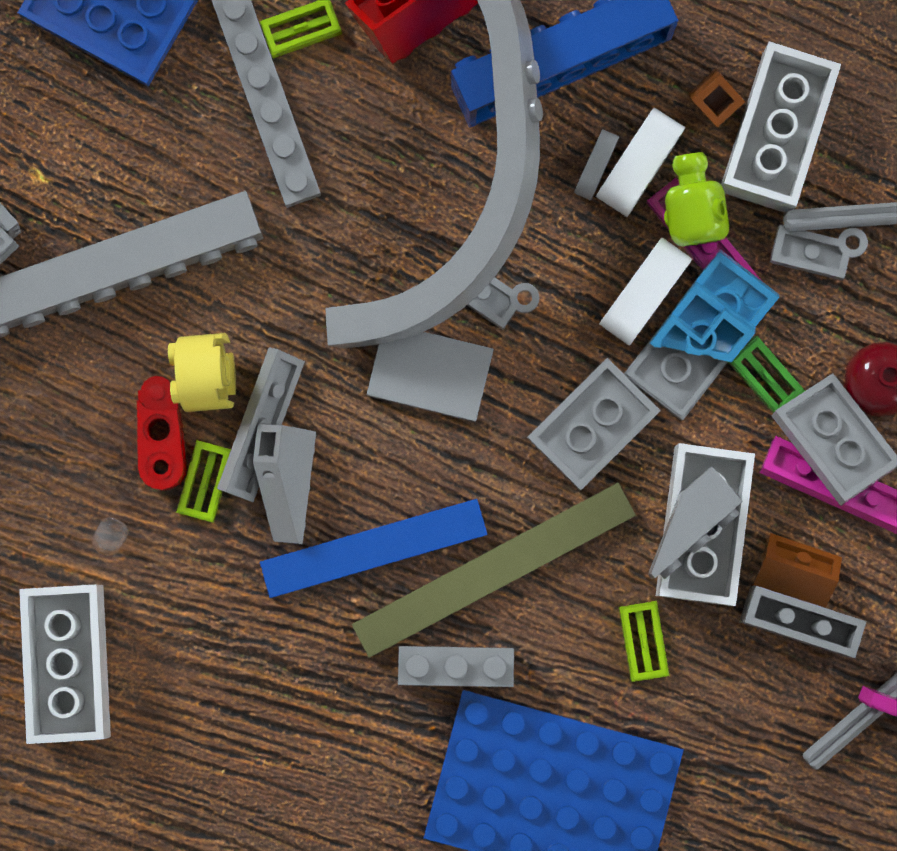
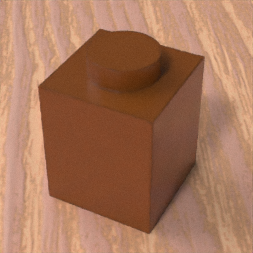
(716, 97)

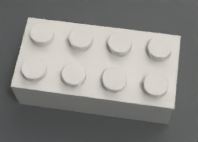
(780, 127)
(714, 569)
(65, 664)

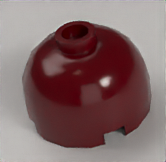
(873, 379)

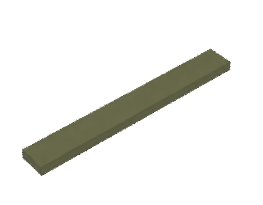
(493, 570)

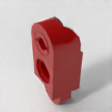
(156, 405)

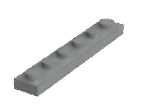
(267, 101)

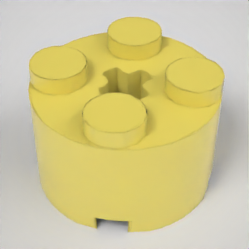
(202, 372)

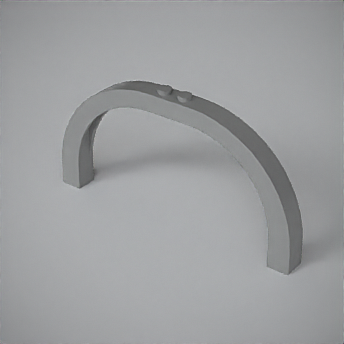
(503, 214)

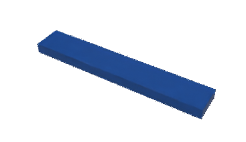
(373, 548)

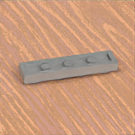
(266, 406)

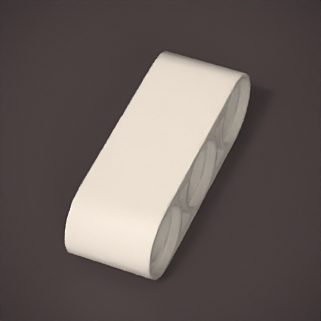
(640, 162)
(645, 291)

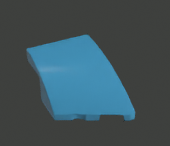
(717, 311)

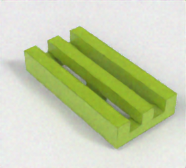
(304, 41)
(197, 512)
(658, 637)

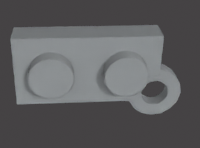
(816, 252)
(500, 302)

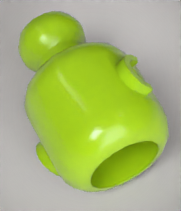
(695, 207)

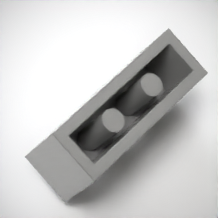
(802, 621)
(456, 666)

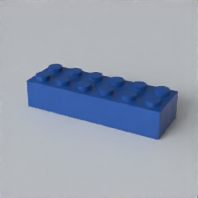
(570, 50)

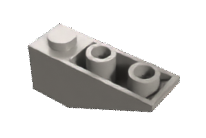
(284, 473)
(695, 513)

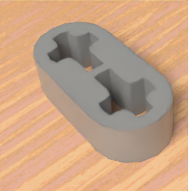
(596, 164)

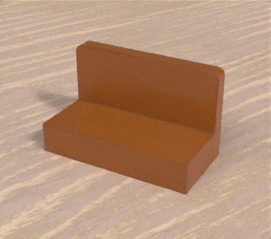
(798, 570)

